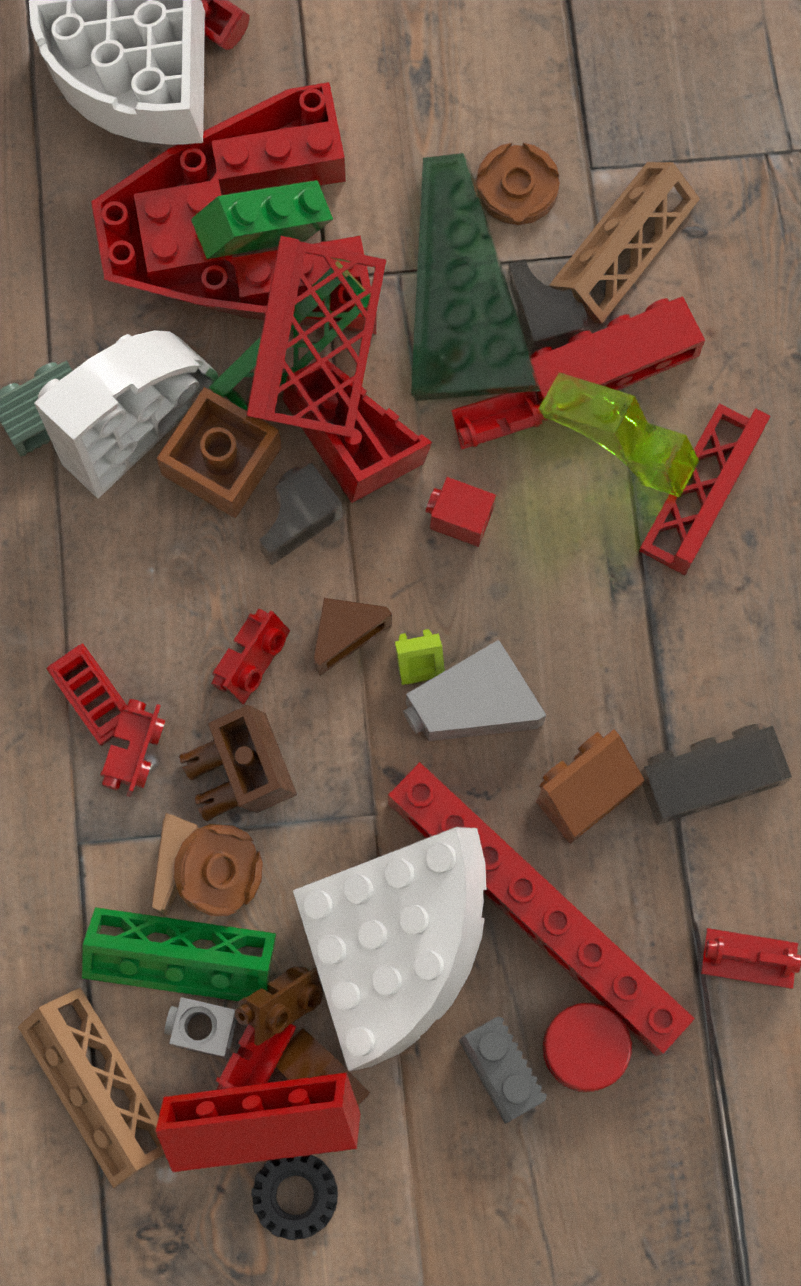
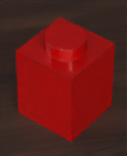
(460, 511)

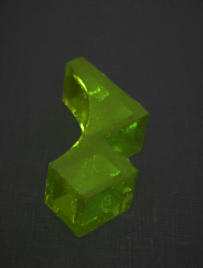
(617, 423)

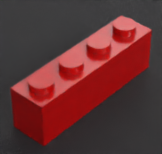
(626, 349)
(259, 1122)

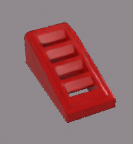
(68, 664)

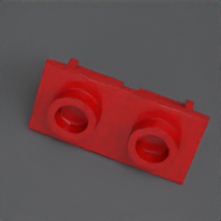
(496, 417)
(263, 638)
(128, 765)
(750, 958)
(254, 1063)

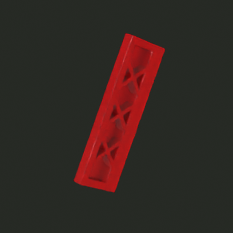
(721, 488)

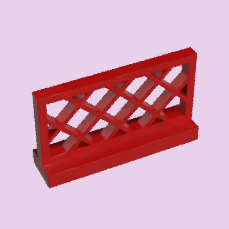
(277, 328)

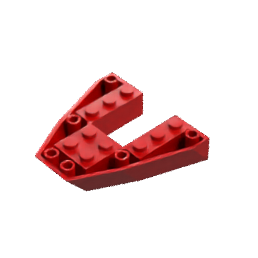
(147, 216)

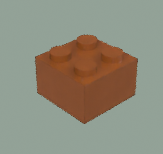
(219, 452)

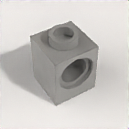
(221, 1036)

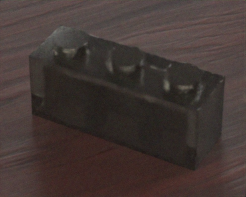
(714, 773)

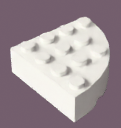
(128, 63)
(121, 404)
(396, 941)

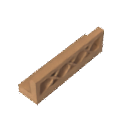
(619, 227)
(87, 1089)

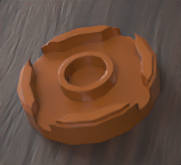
(518, 183)
(217, 869)

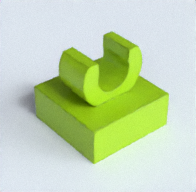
(419, 657)

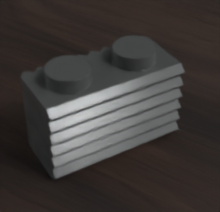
(502, 1069)

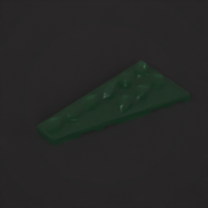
(464, 311)

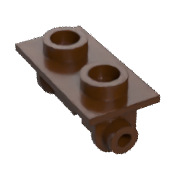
(293, 996)

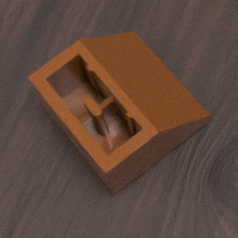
(590, 786)

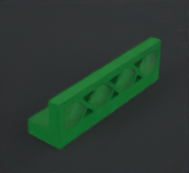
(242, 367)
(176, 962)

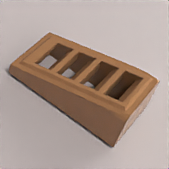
(173, 834)

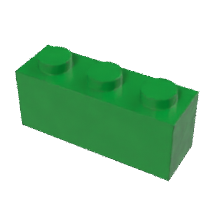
(260, 217)

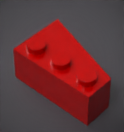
(379, 445)

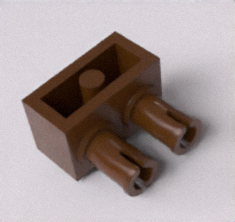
(250, 759)

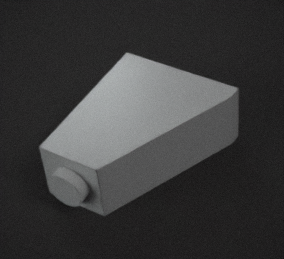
(474, 699)

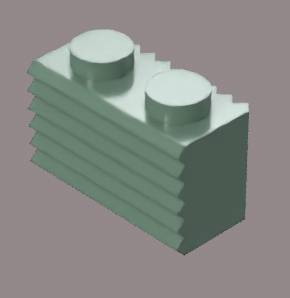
(19, 413)

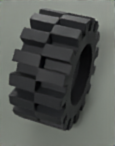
(288, 1225)

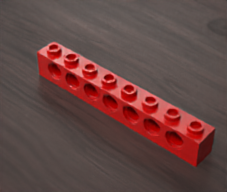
(548, 916)

